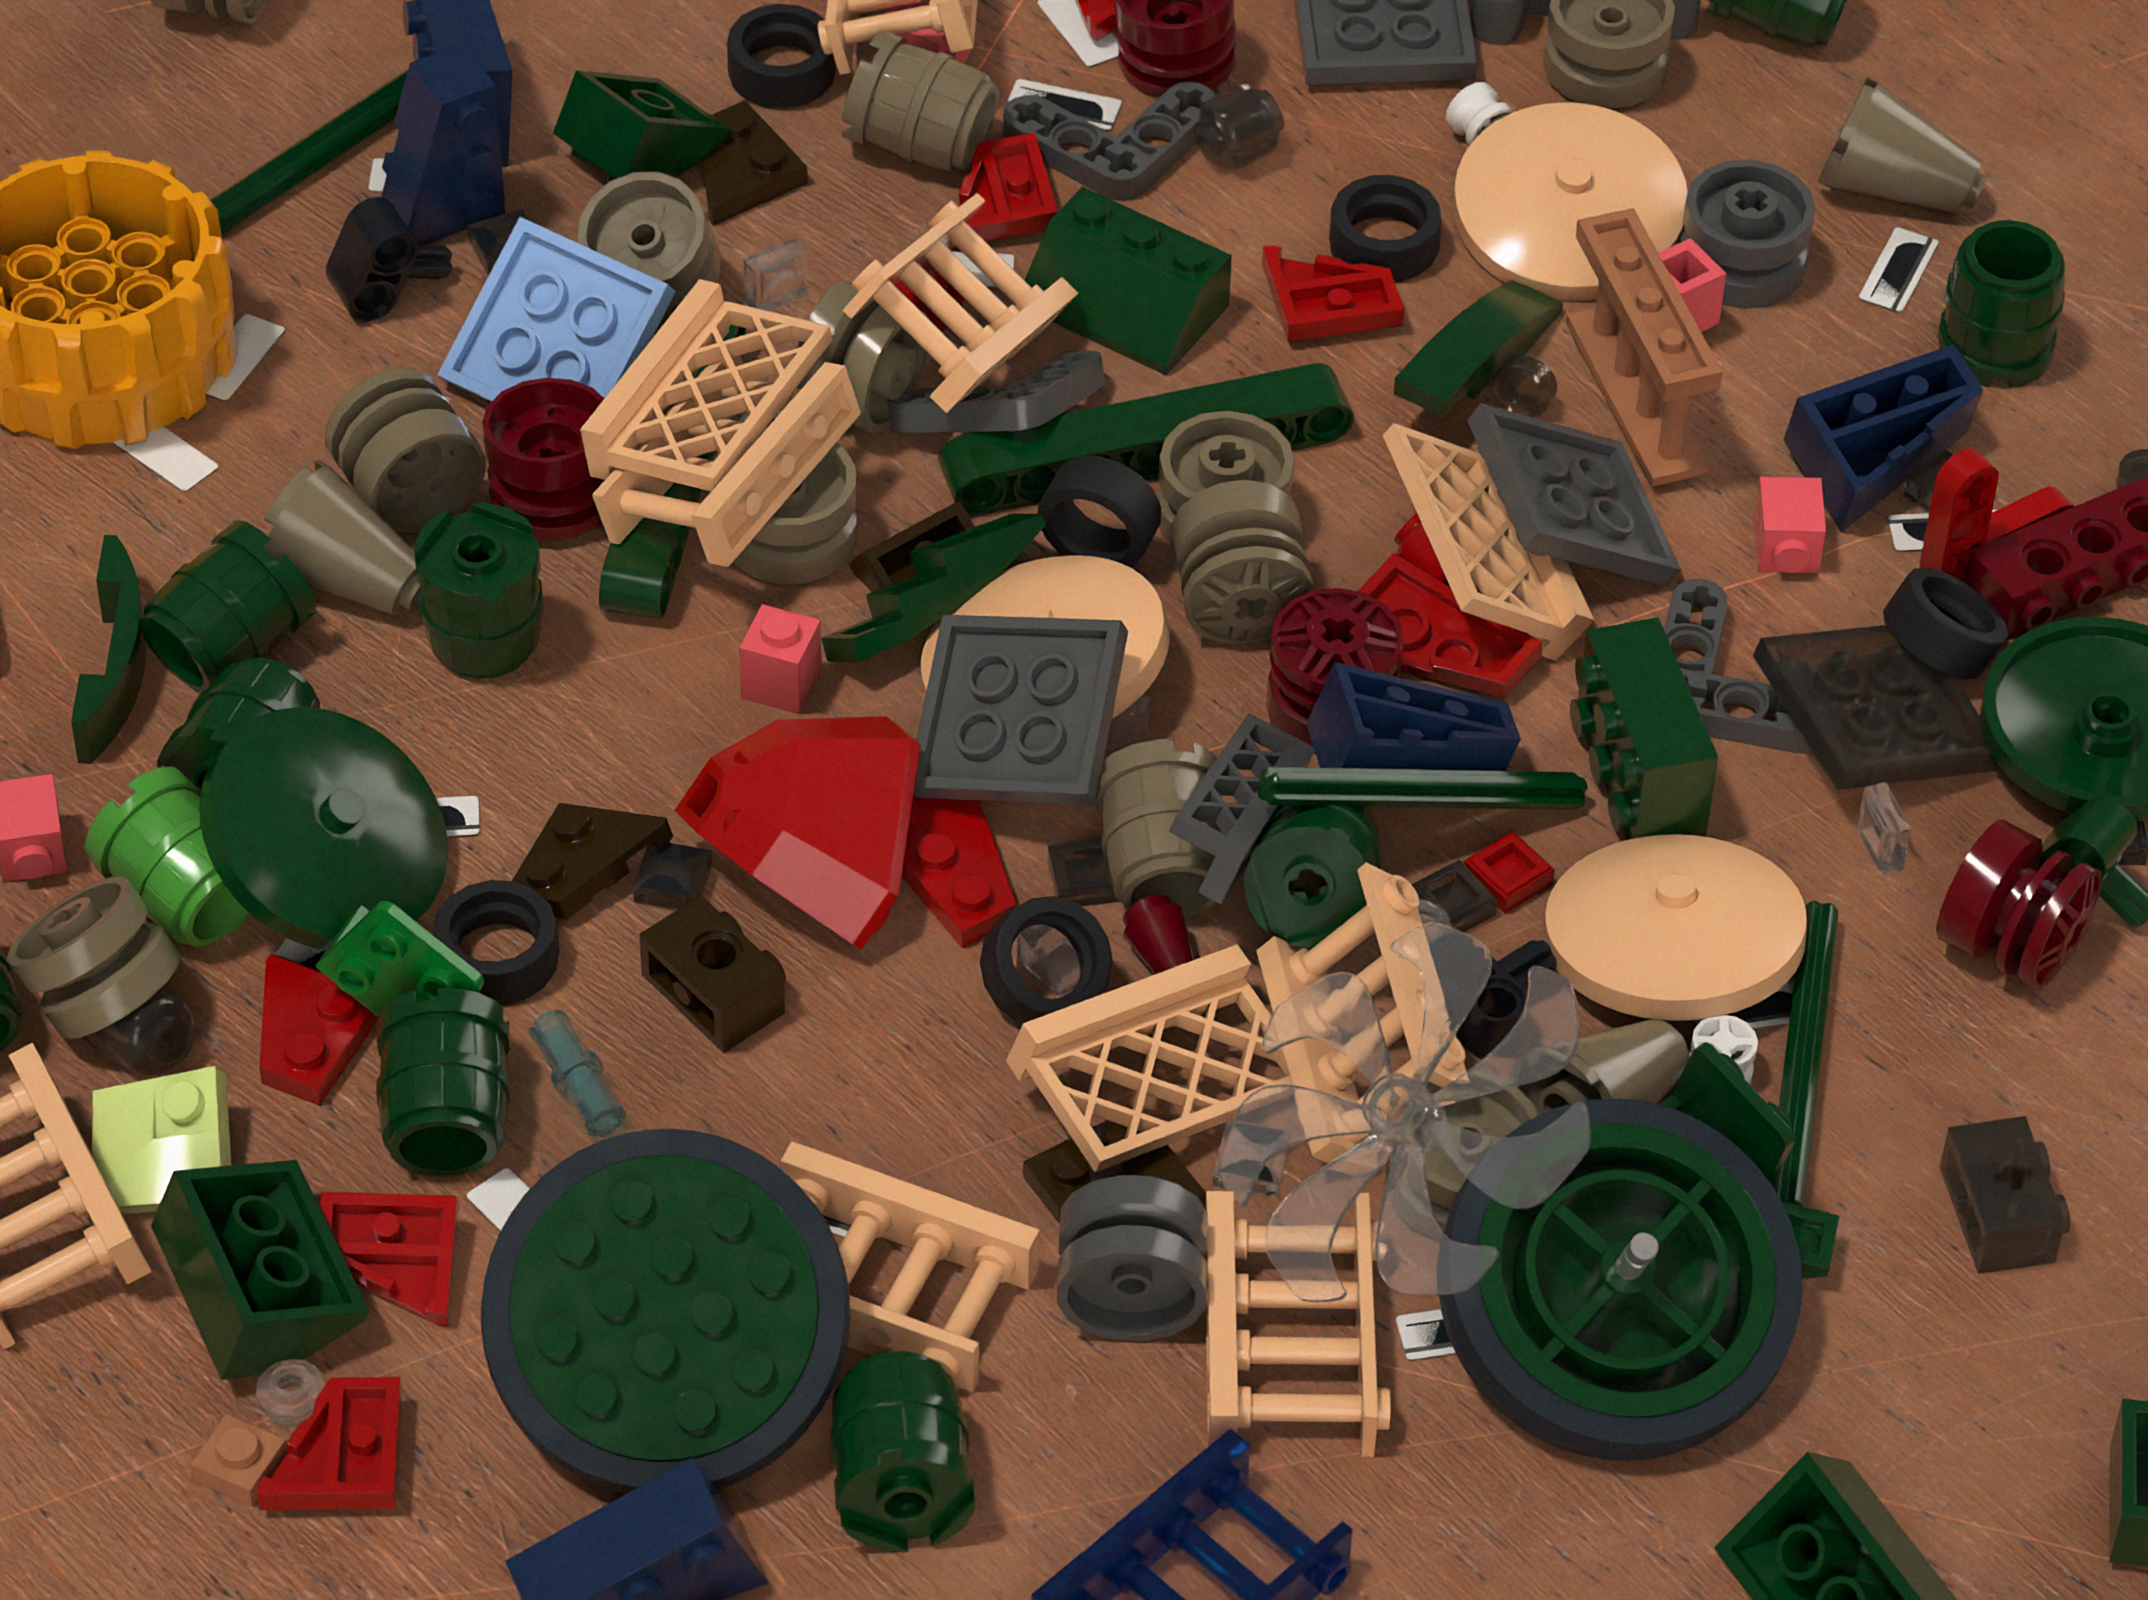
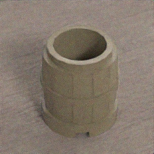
(920, 105)
(1138, 805)

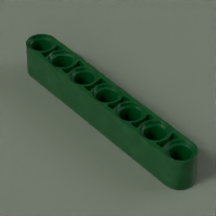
(1016, 467)
(644, 566)

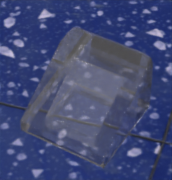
(1049, 958)

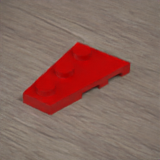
(1446, 641)
(956, 867)

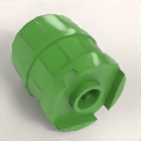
(162, 852)

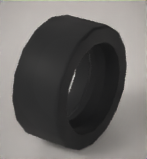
(775, 84)
(1392, 198)
(1112, 487)
(1945, 623)
(503, 904)
(1072, 922)

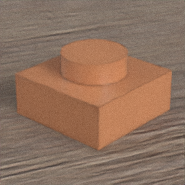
(238, 1459)

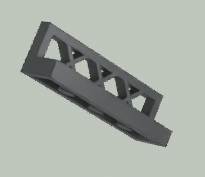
(1240, 822)

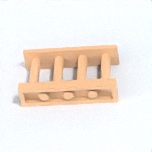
(844, 29)
(985, 347)
(755, 485)
(1288, 969)
(79, 1193)
(936, 1230)
(1234, 1349)

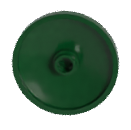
(2072, 713)
(318, 819)

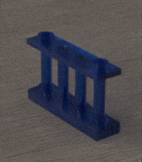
(1172, 1521)

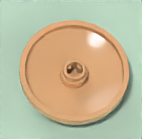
(1547, 169)
(1079, 590)
(1676, 927)

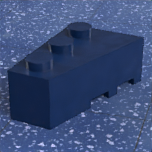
(448, 23)
(446, 147)
(1881, 428)
(1407, 724)
(651, 1544)

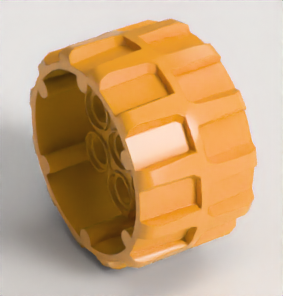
(88, 305)

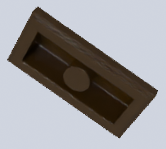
(892, 560)

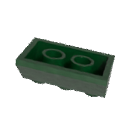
(1136, 279)
(256, 1264)
(1826, 1540)

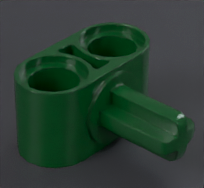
(2099, 837)

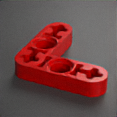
(1963, 514)

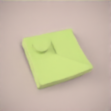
(157, 1128)

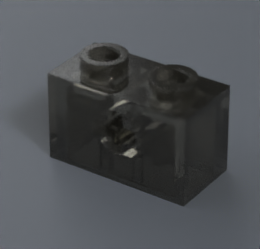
(2004, 1194)

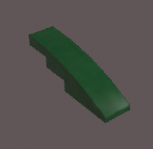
(1476, 347)
(944, 580)

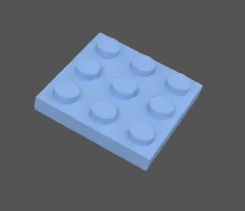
(554, 315)

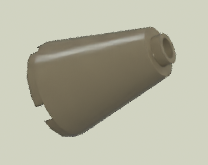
(1900, 156)
(342, 542)
(1617, 1063)

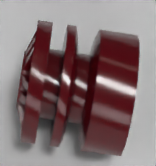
(1175, 42)
(540, 455)
(1313, 635)
(2011, 900)

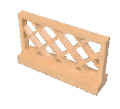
(665, 376)
(1456, 508)
(1125, 1020)

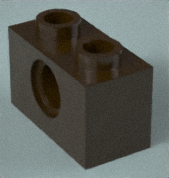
(713, 973)

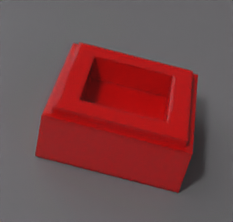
(1511, 871)

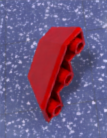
(815, 814)

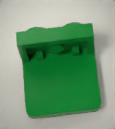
(390, 955)

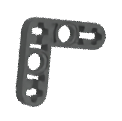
(1113, 165)
(1015, 407)
(1723, 690)

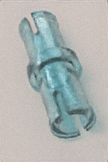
(577, 1073)

